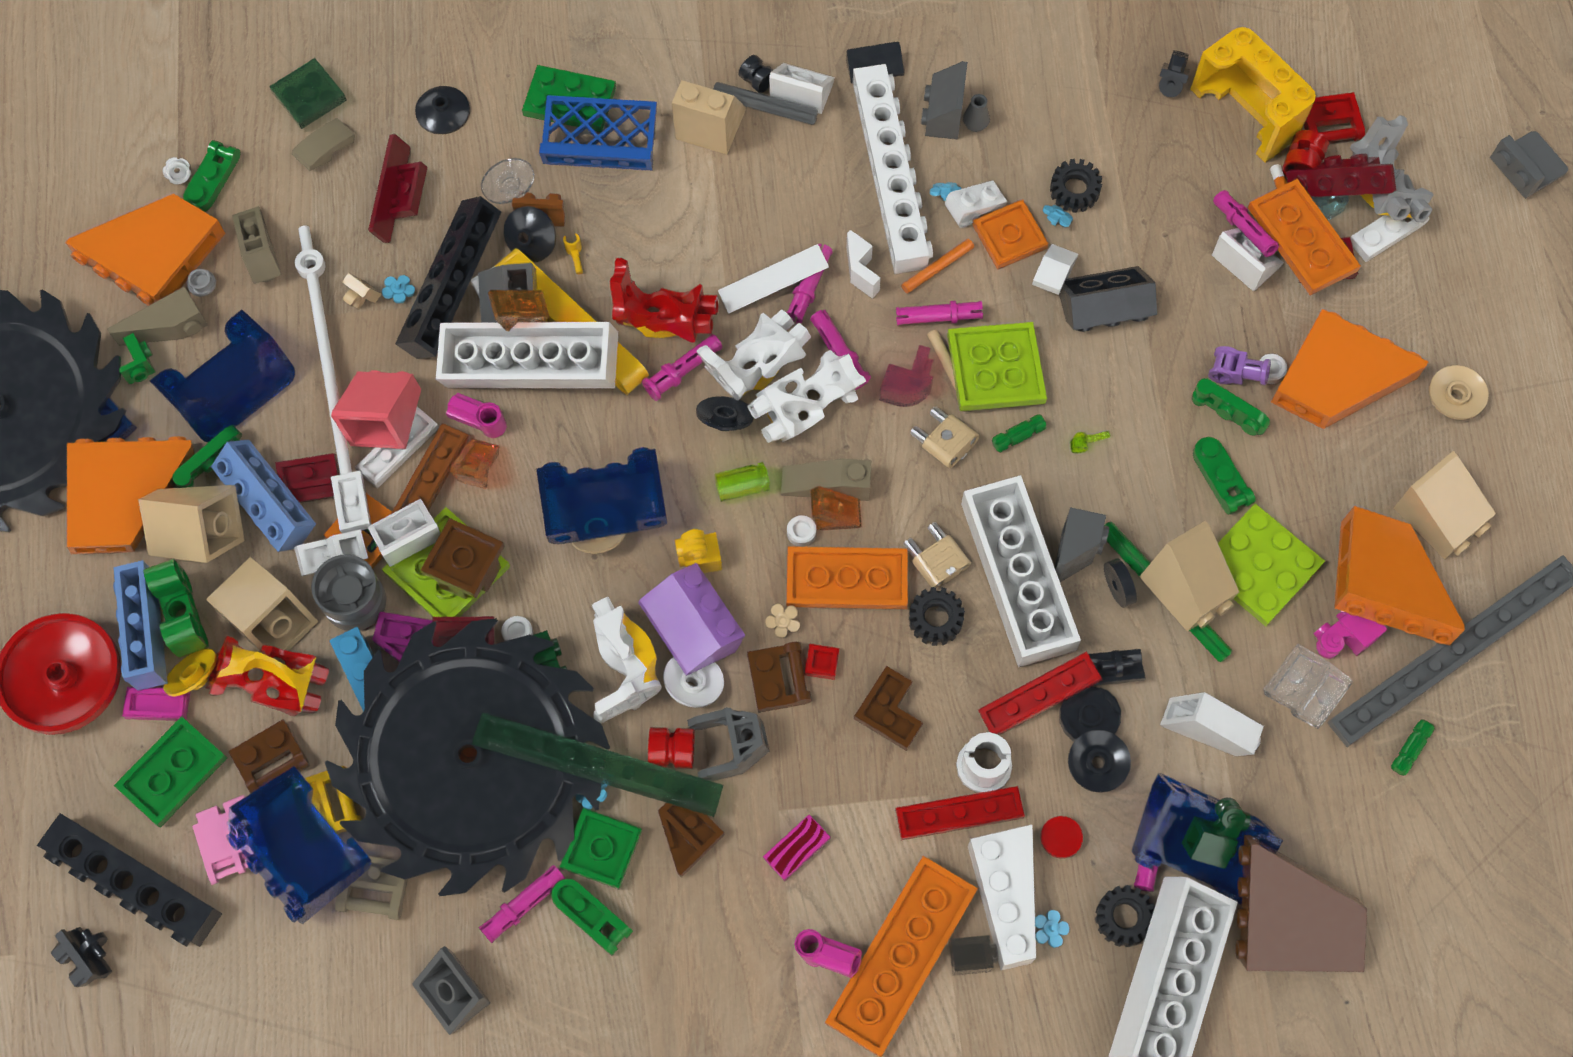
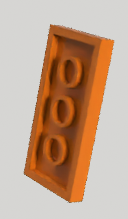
(1304, 237)
(847, 577)

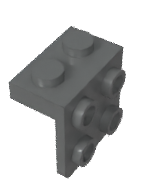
(1528, 162)

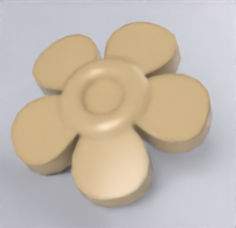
(783, 620)

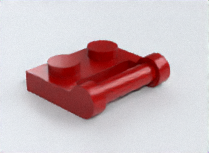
(1334, 111)

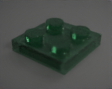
(308, 93)

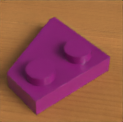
(395, 631)

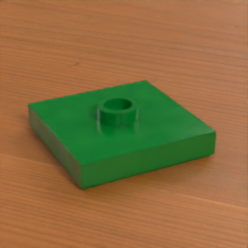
(601, 848)

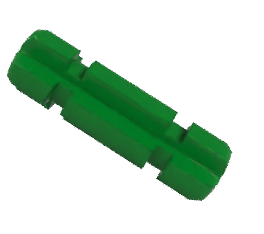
(1019, 433)
(1412, 747)

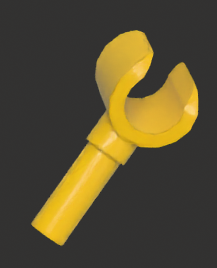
(574, 249)

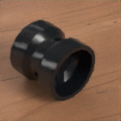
(755, 72)

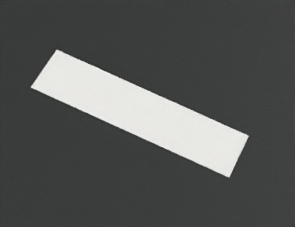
(773, 278)

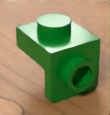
(141, 366)

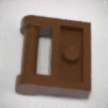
(769, 681)
(265, 750)

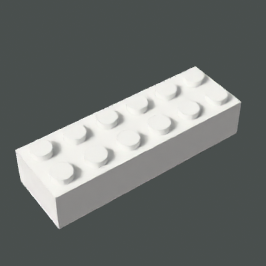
(527, 355)
(1020, 571)
(1174, 971)

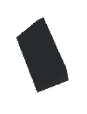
(876, 55)

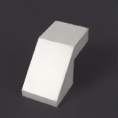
(859, 255)
(1054, 269)
(314, 554)

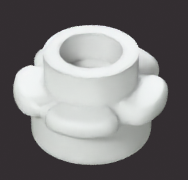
(180, 177)

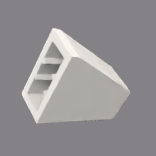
(1212, 723)

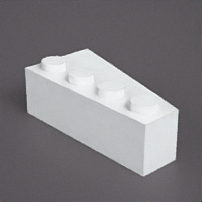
(1007, 891)

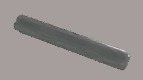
(770, 104)

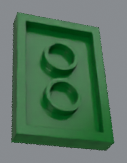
(566, 83)
(170, 772)

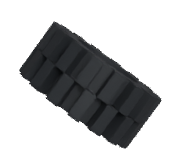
(1076, 171)
(948, 603)
(1106, 921)

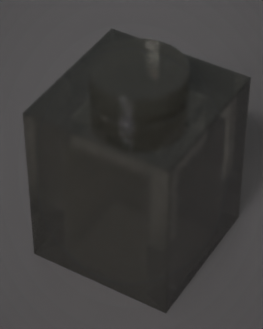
(972, 955)

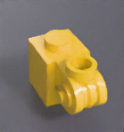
(700, 549)

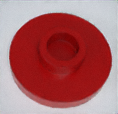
(1061, 837)

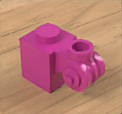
(1349, 630)

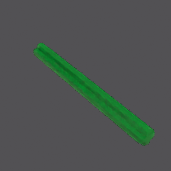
(1139, 563)

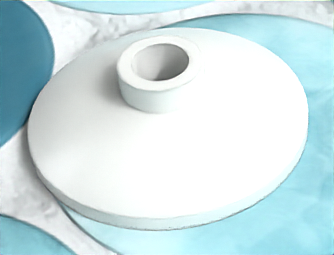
(708, 684)

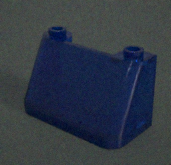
(229, 383)
(1165, 823)

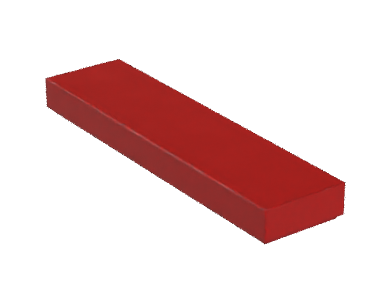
(1040, 694)
(959, 813)

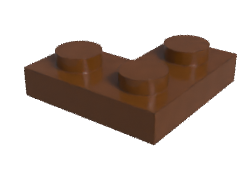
(882, 713)

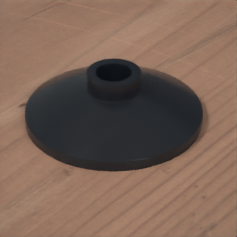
(445, 118)
(538, 228)
(724, 413)
(1113, 754)

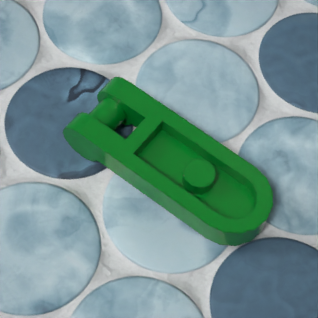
(211, 175)
(1230, 407)
(204, 458)
(1222, 475)
(589, 914)

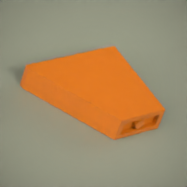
(149, 247)
(1343, 371)
(106, 487)
(1391, 578)

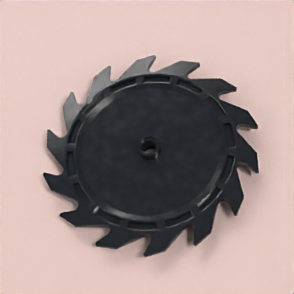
(47, 400)
(411, 764)

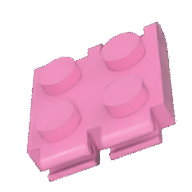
(213, 843)

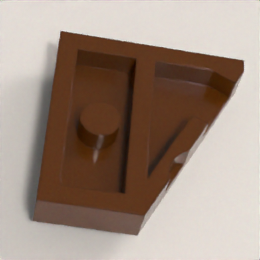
(688, 835)

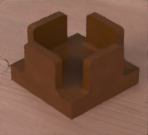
(463, 560)

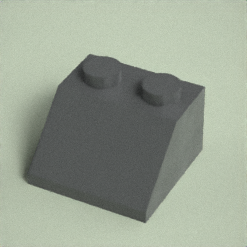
(945, 102)
(1080, 541)

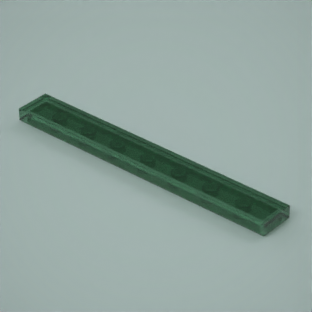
(597, 764)

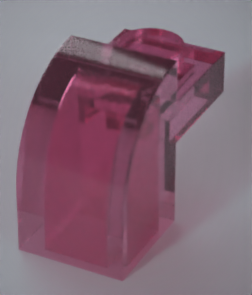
(907, 386)

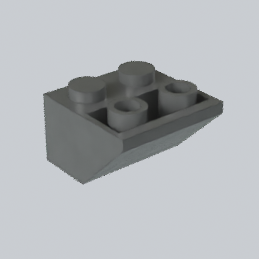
(504, 277)

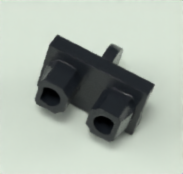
(1174, 74)
(1119, 666)
(85, 952)

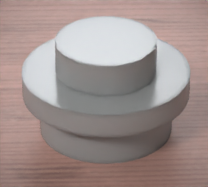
(201, 282)

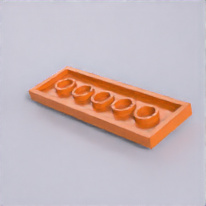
(901, 956)

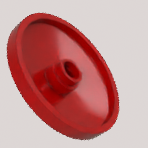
(58, 673)

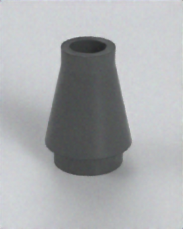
(977, 114)

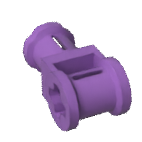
(1238, 367)

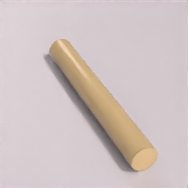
(942, 353)

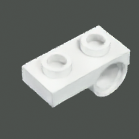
(974, 201)

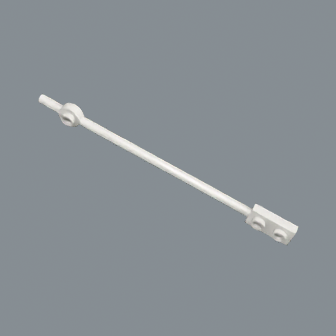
(349, 485)

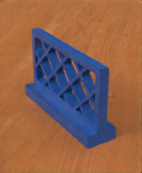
(598, 155)

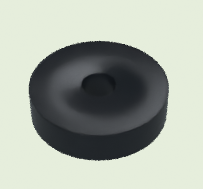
(1120, 582)

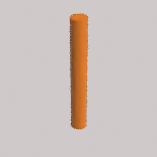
(937, 266)

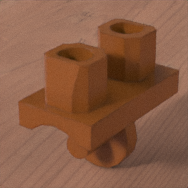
(552, 206)

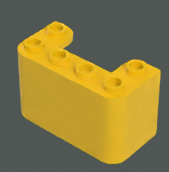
(1258, 82)

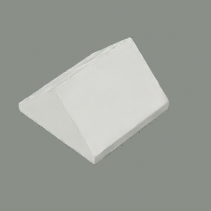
(800, 86)
(1244, 258)
(404, 532)

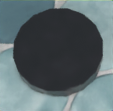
(1089, 711)

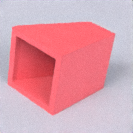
(378, 409)

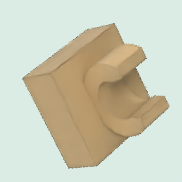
(359, 291)

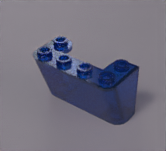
(603, 499)
(294, 846)

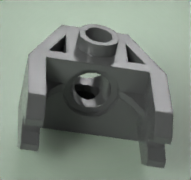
(740, 727)

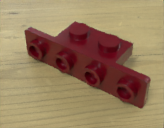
(1346, 177)
(398, 189)

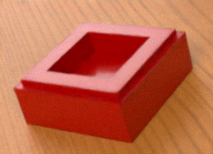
(822, 661)

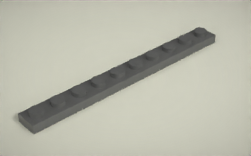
(1444, 659)

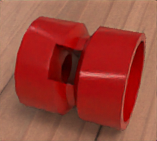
(1306, 150)
(671, 747)

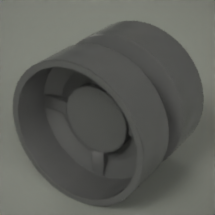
(348, 592)

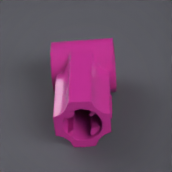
(476, 414)
(829, 954)

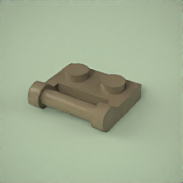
(375, 881)

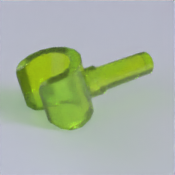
(1080, 441)

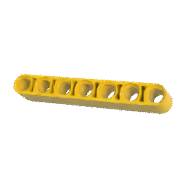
(564, 309)

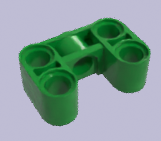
(174, 591)

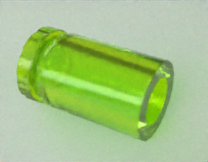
(742, 481)

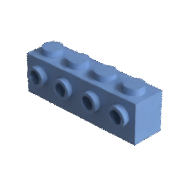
(263, 495)
(139, 628)

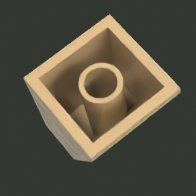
(706, 116)
(1447, 507)
(191, 522)
(1192, 578)
(262, 608)

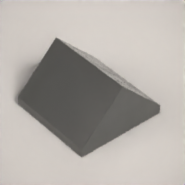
(450, 991)

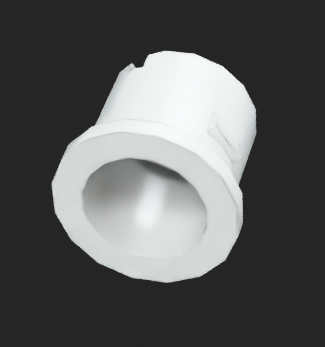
(979, 778)

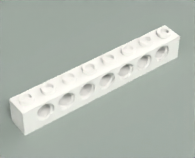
(904, 255)

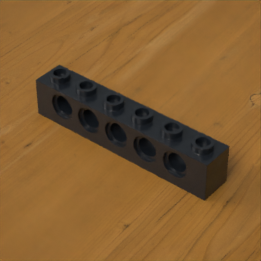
(448, 276)
(66, 835)

